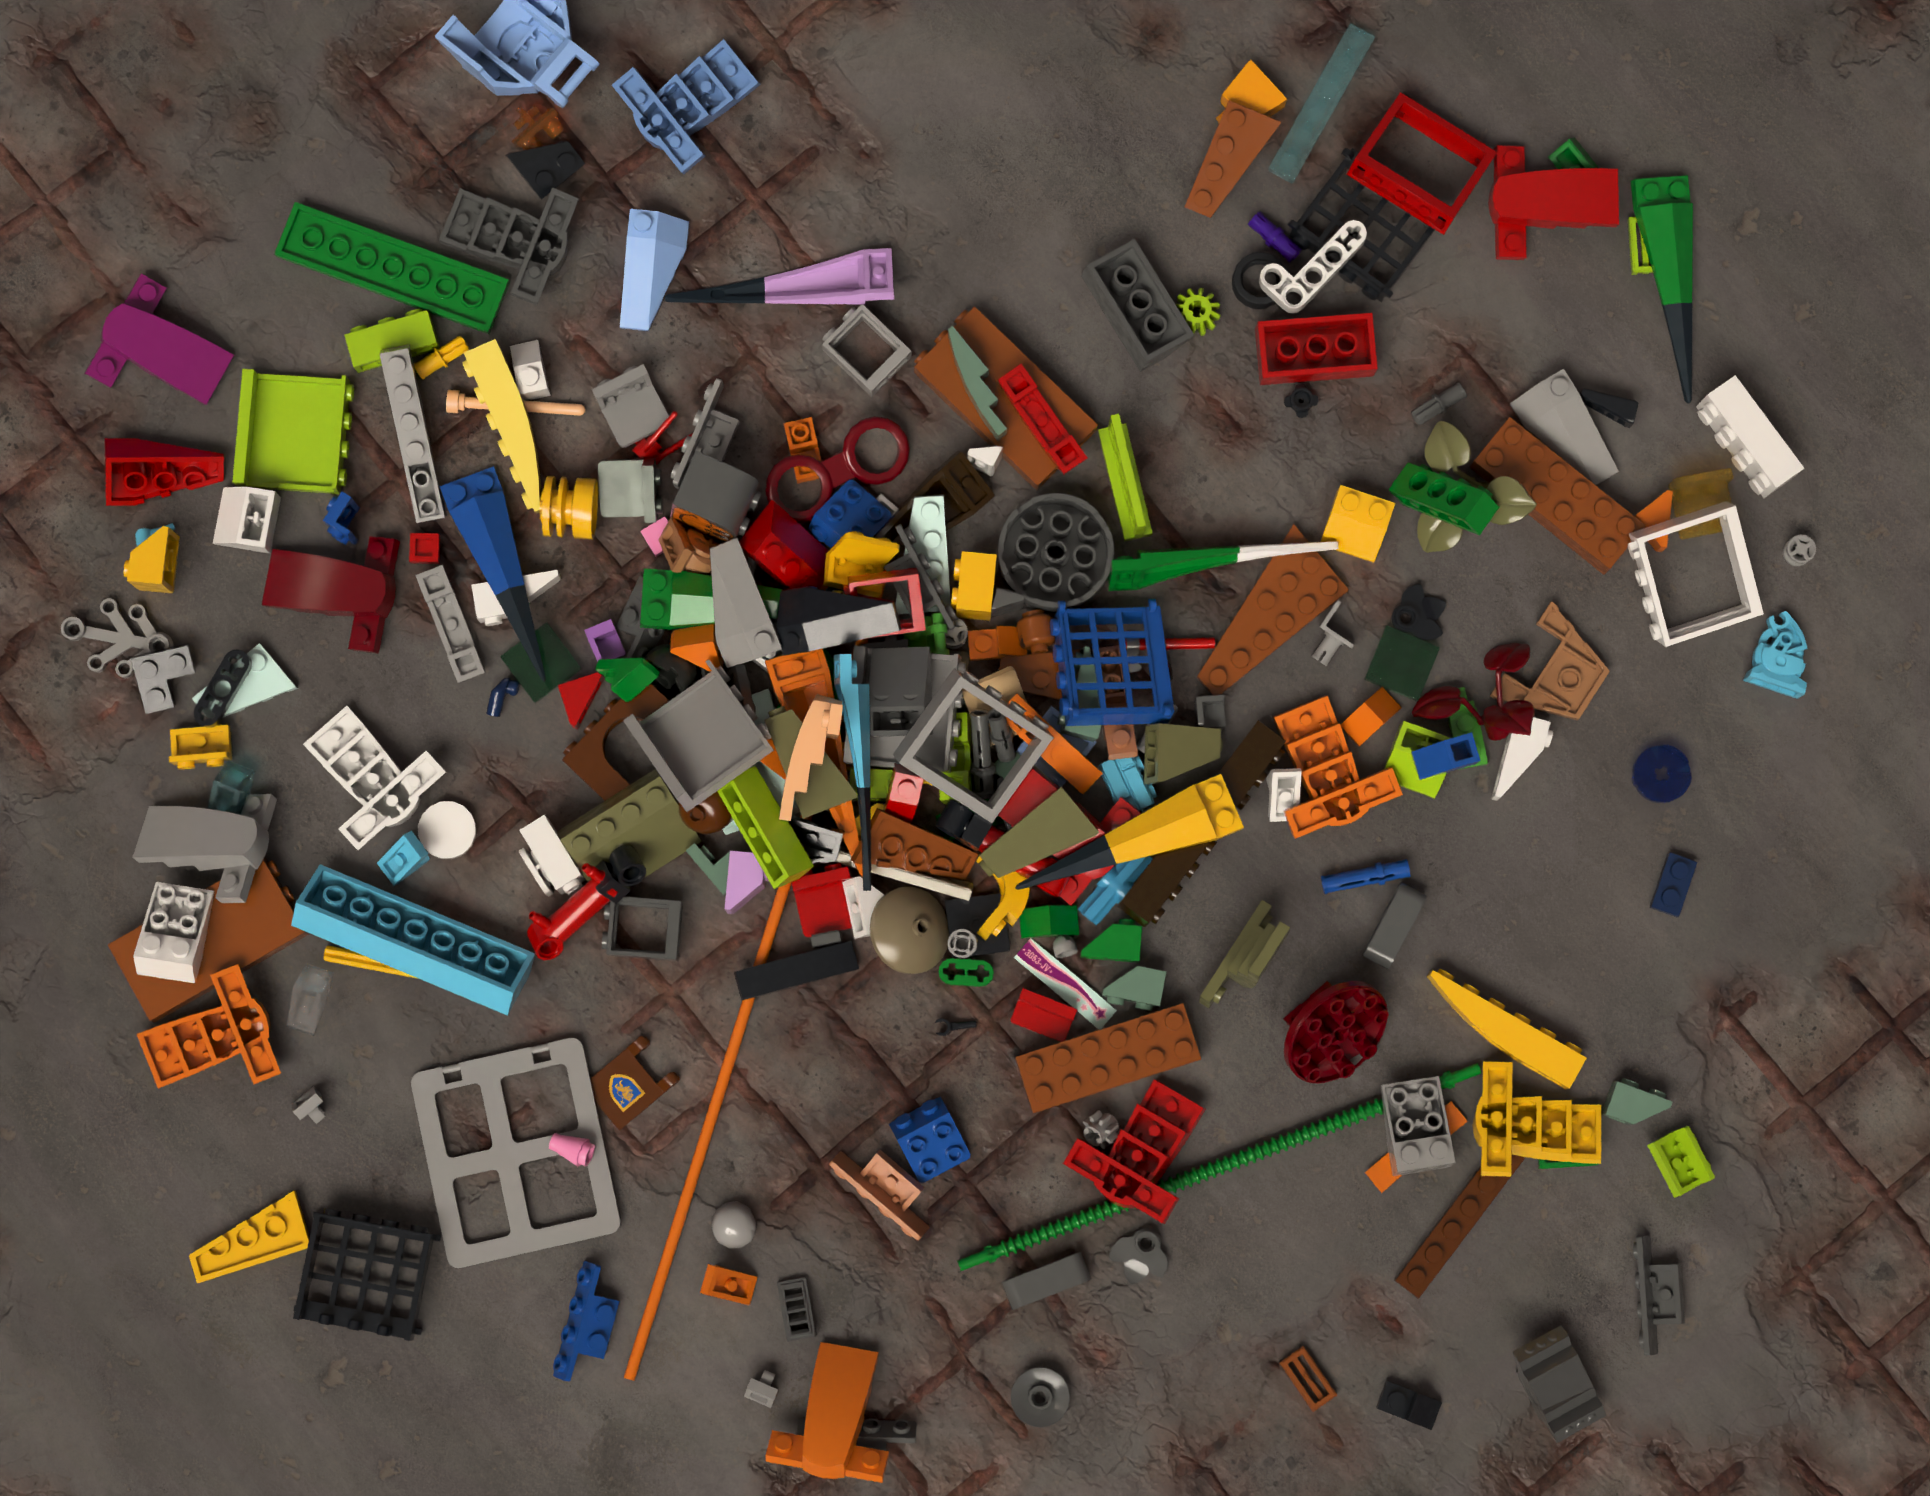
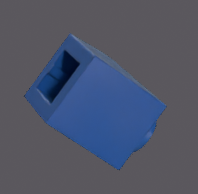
(1446, 756)

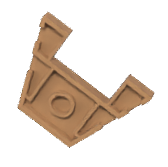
(1568, 677)

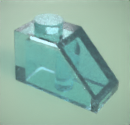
(231, 788)

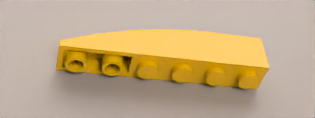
(1511, 1033)

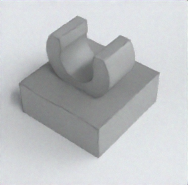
(309, 1105)
(761, 1390)

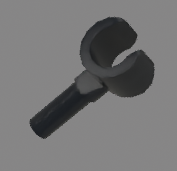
(952, 1026)

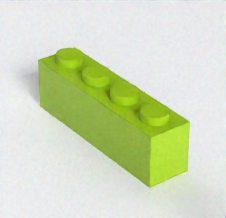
(767, 836)

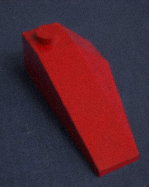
(150, 469)

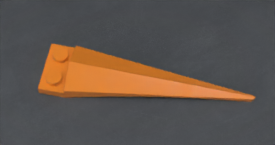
(795, 684)

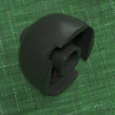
(675, 672)

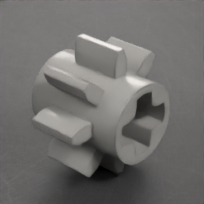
(1101, 1129)

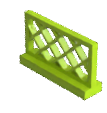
(1124, 480)

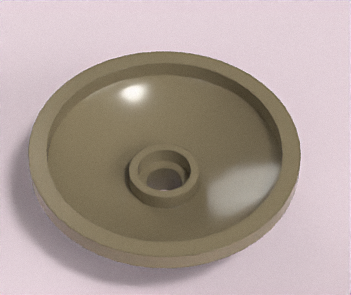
(896, 931)

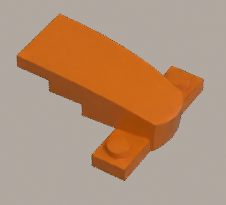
(1328, 770)
(213, 1035)
(834, 1420)

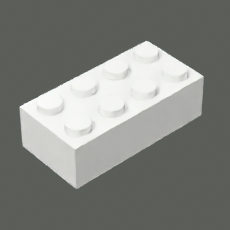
(1748, 437)

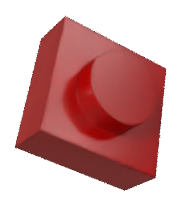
(424, 548)

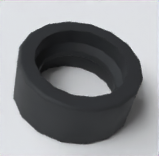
(1241, 294)

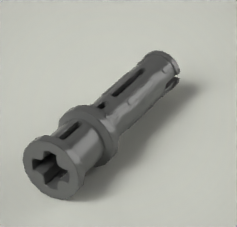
(982, 768)

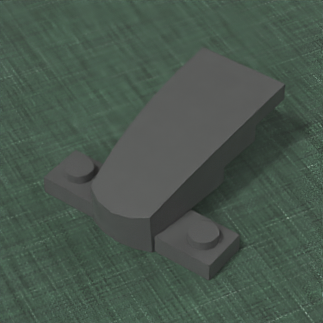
(513, 237)

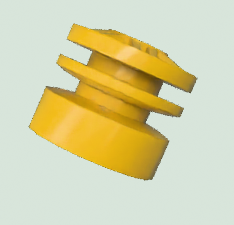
(569, 507)

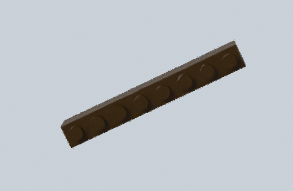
(1167, 869)

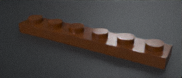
(1452, 1230)

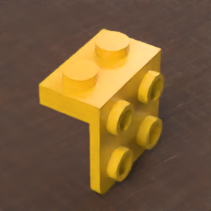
(855, 556)

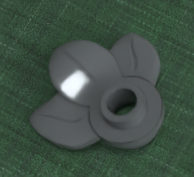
(1140, 1260)

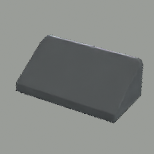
(1006, 602)

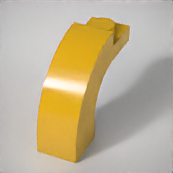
(1010, 906)

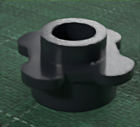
(1301, 409)

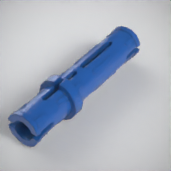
(1371, 875)

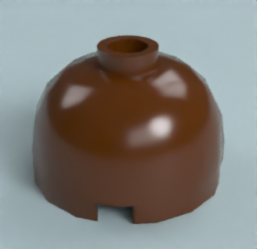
(708, 816)

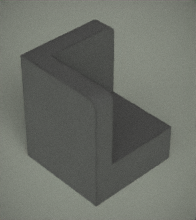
(1210, 711)

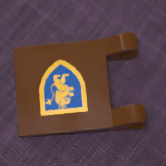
(625, 1086)

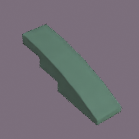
(972, 373)

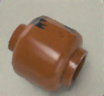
(1035, 632)

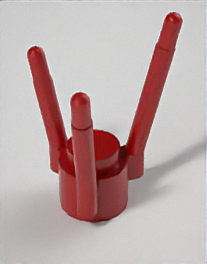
(649, 448)

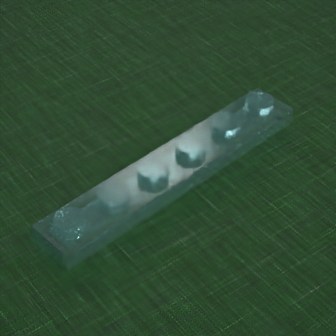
(1321, 103)

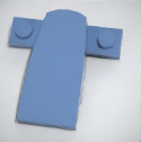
(687, 102)

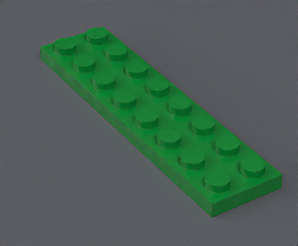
(392, 268)

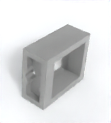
(887, 369)

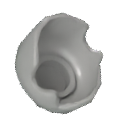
(733, 1225)

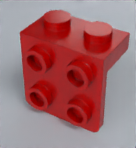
(822, 900)

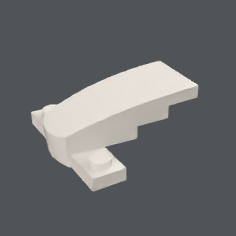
(370, 776)

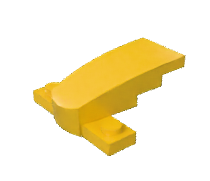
(1531, 1126)

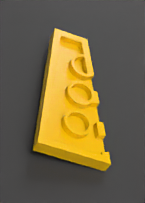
(262, 1238)

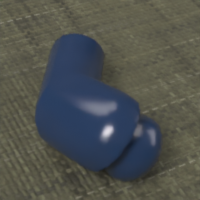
(498, 694)

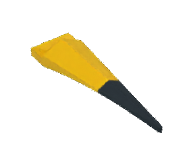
(1184, 820)

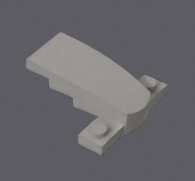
(210, 841)

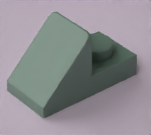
(716, 873)

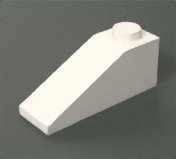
(488, 607)
(1519, 754)

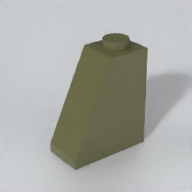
(1178, 749)

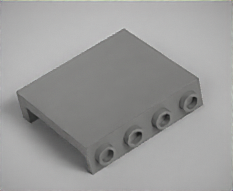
(702, 738)
(937, 748)

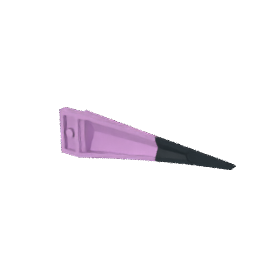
(842, 280)

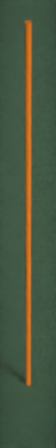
(707, 1129)

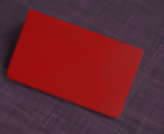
(1043, 1015)

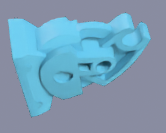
(1780, 662)

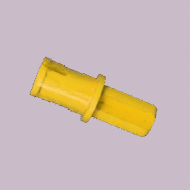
(441, 357)

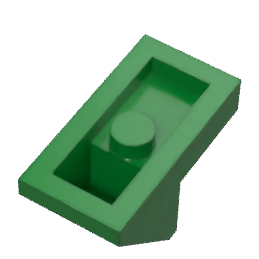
(627, 675)

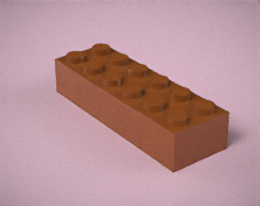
(1565, 499)
(1107, 1058)

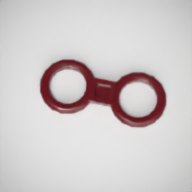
(840, 466)

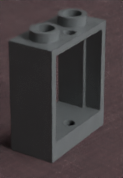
(609, 938)

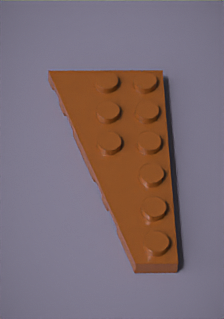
(1281, 604)

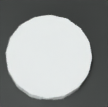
(447, 830)

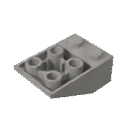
(1416, 1126)

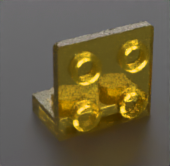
(1699, 492)

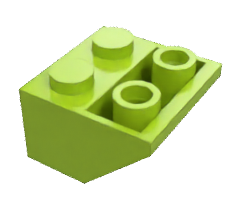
(1408, 739)

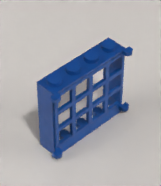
(1156, 659)

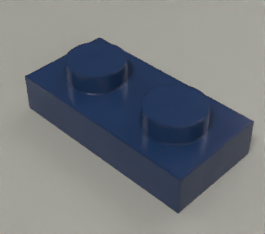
(1673, 884)

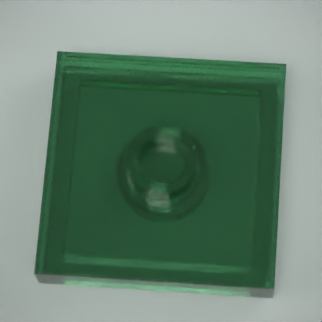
(556, 660)

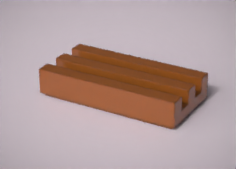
(1293, 1358)

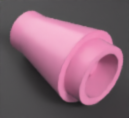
(574, 1149)

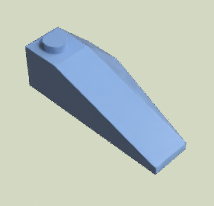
(652, 255)

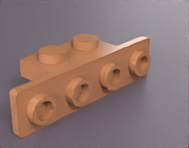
(886, 1187)

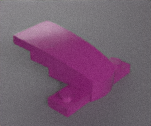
(156, 346)

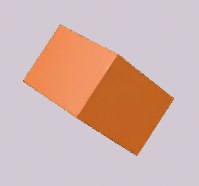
(1656, 513)
(697, 646)
(1370, 716)

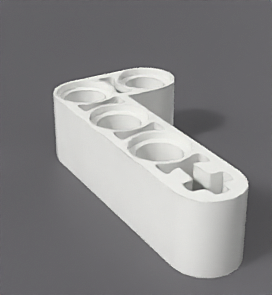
(1318, 264)

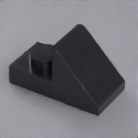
(1409, 1405)

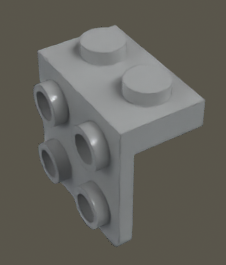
(630, 405)

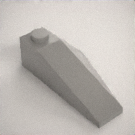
(740, 615)

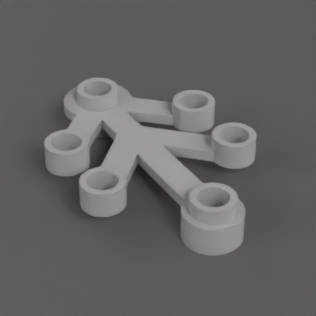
(122, 640)

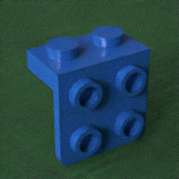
(848, 511)
(930, 1140)

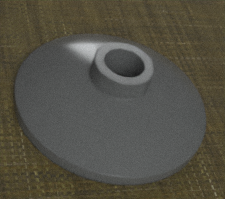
(1046, 1412)

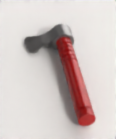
(1133, 646)

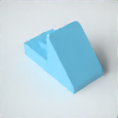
(403, 858)

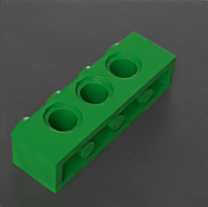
(1444, 497)

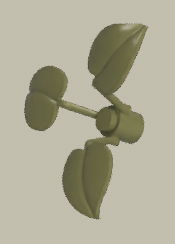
(1446, 451)

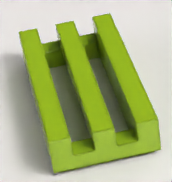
(1635, 268)

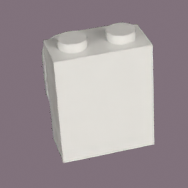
(550, 859)

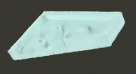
(261, 684)

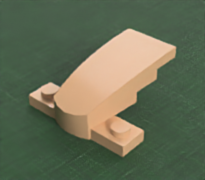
(820, 723)

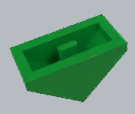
(1049, 921)

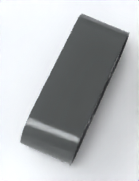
(1394, 925)
(1046, 1280)

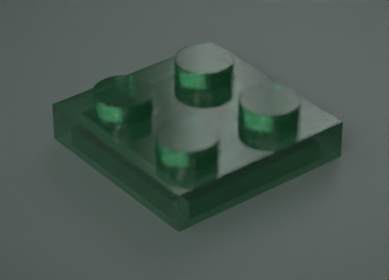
(1401, 663)

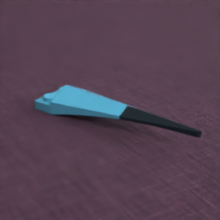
(857, 723)

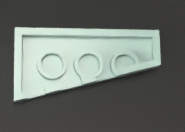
(929, 529)

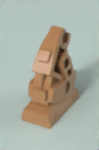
(686, 549)

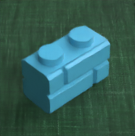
(1125, 780)

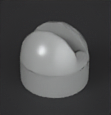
(1064, 946)

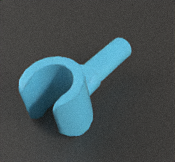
(144, 533)

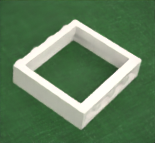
(1740, 562)

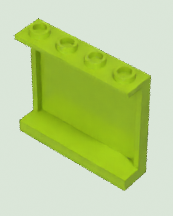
(292, 432)

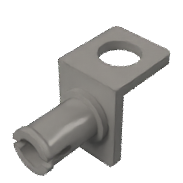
(1331, 641)

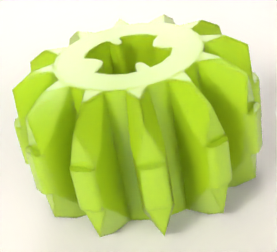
(1206, 308)

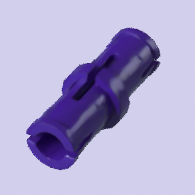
(1274, 237)

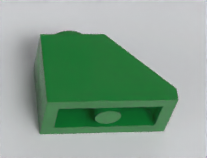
(1116, 943)

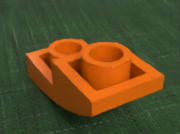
(803, 441)

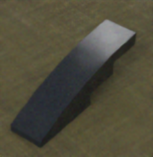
(796, 970)

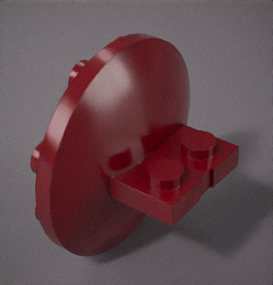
(1333, 1029)

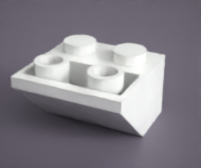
(247, 518)

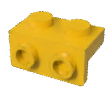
(200, 746)

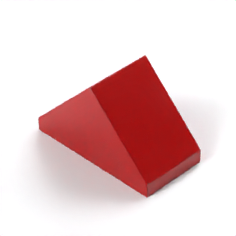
(579, 695)

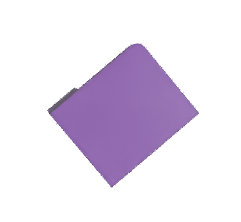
(605, 641)

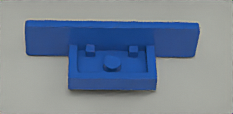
(587, 1325)

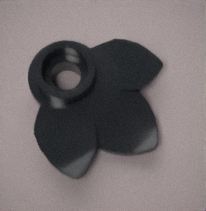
(1422, 613)

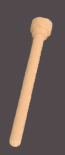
(458, 402)

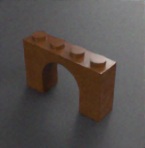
(588, 755)

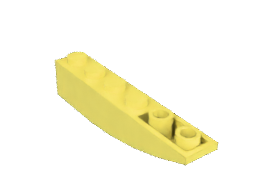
(507, 415)

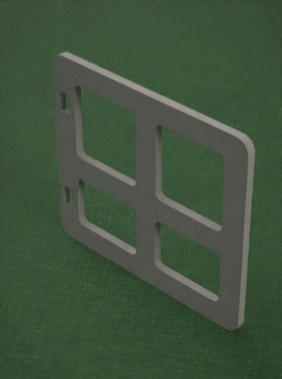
(507, 1155)

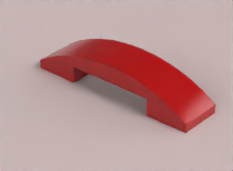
(1041, 419)

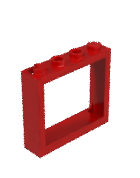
(1402, 191)

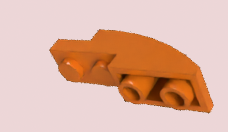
(1060, 752)

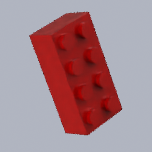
(1316, 348)

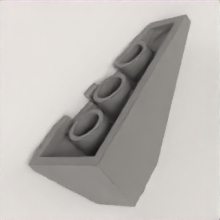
(1562, 422)

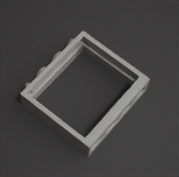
(930, 717)

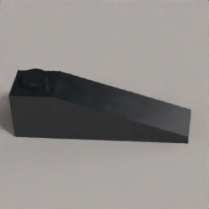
(822, 619)

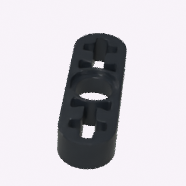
(219, 711)

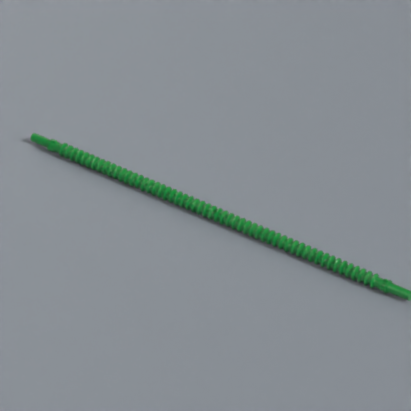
(991, 1253)

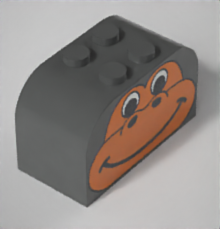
(715, 498)

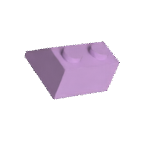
(743, 880)

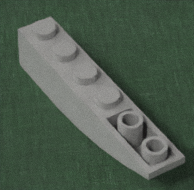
(412, 432)

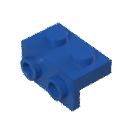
(339, 516)

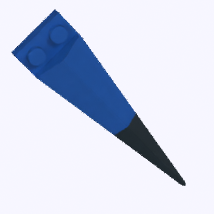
(484, 522)

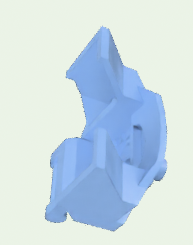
(520, 49)

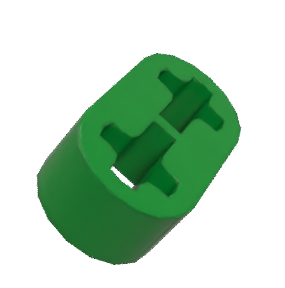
(966, 980)

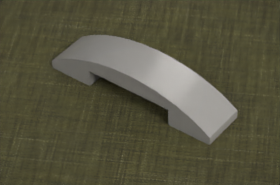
(450, 623)

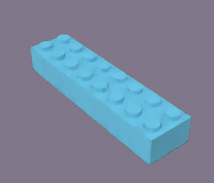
(413, 939)

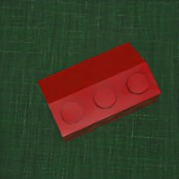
(785, 549)

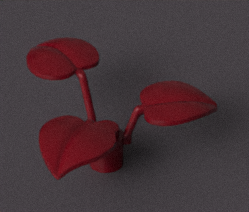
(1498, 720)

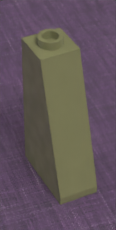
(825, 783)
(1041, 833)

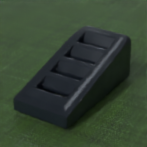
(1614, 407)

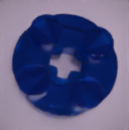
(1677, 769)

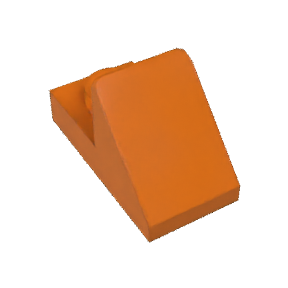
(994, 643)
(728, 1284)

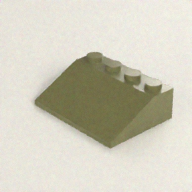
(637, 816)

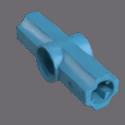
(1112, 889)

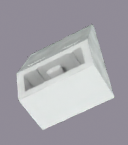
(174, 932)

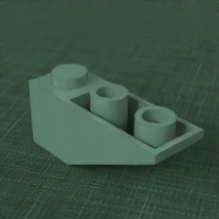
(1086, 699)

